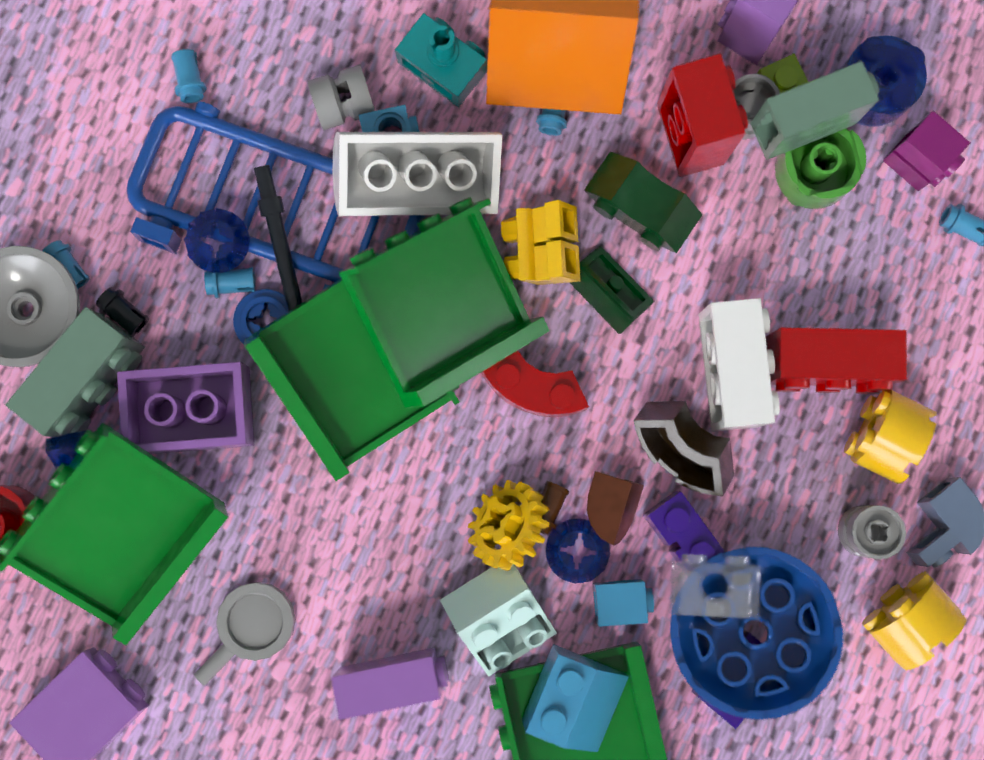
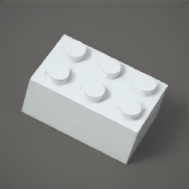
(738, 365)

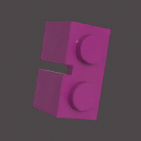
(928, 152)

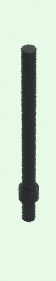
(271, 208)

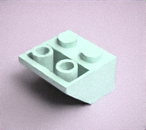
(497, 618)

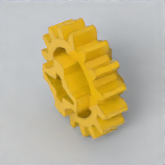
(508, 525)

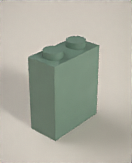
(815, 110)

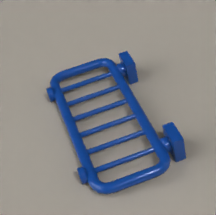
(163, 218)

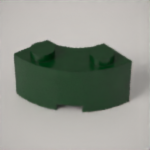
(642, 202)

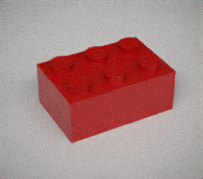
(701, 114)
(838, 359)

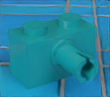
(442, 59)

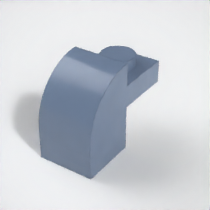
(958, 523)

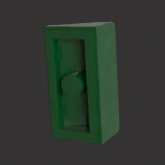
(611, 290)

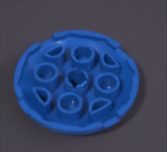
(785, 669)

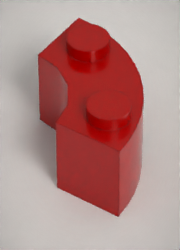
(535, 390)

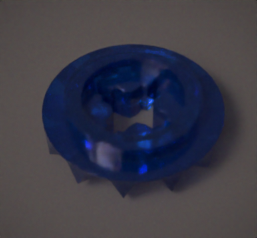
(228, 254)
(563, 564)

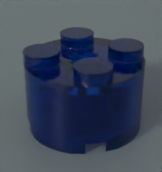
(898, 68)

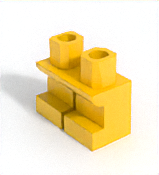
(543, 244)

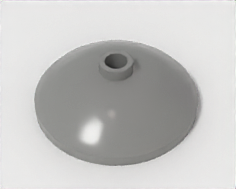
(43, 281)

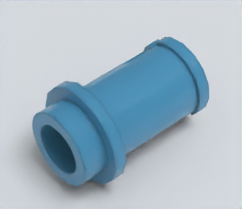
(189, 84)
(552, 121)
(959, 221)
(62, 254)
(230, 282)

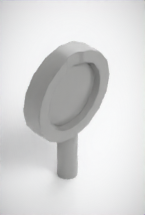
(252, 625)

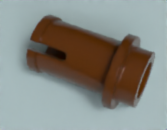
(553, 498)

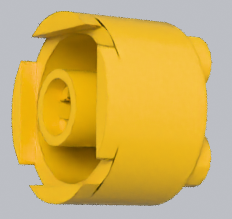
(891, 435)
(915, 621)

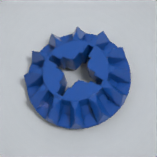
(253, 307)

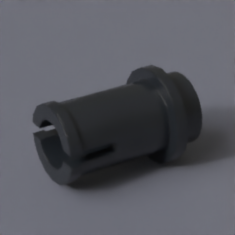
(121, 311)

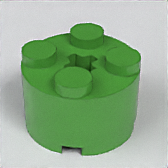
(817, 188)

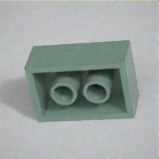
(76, 375)

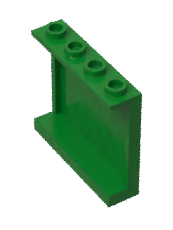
(439, 304)
(334, 379)
(113, 531)
(631, 732)

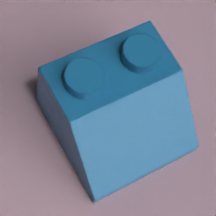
(573, 701)

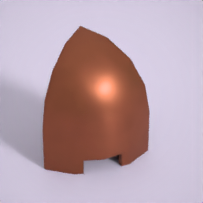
(612, 506)

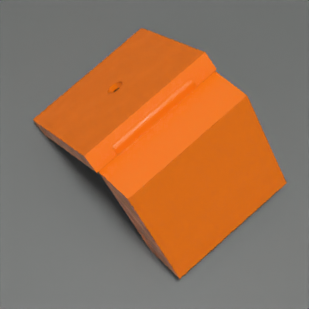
(561, 53)

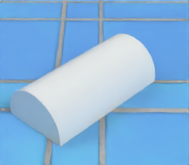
(414, 172)

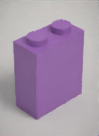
(389, 683)
(80, 709)

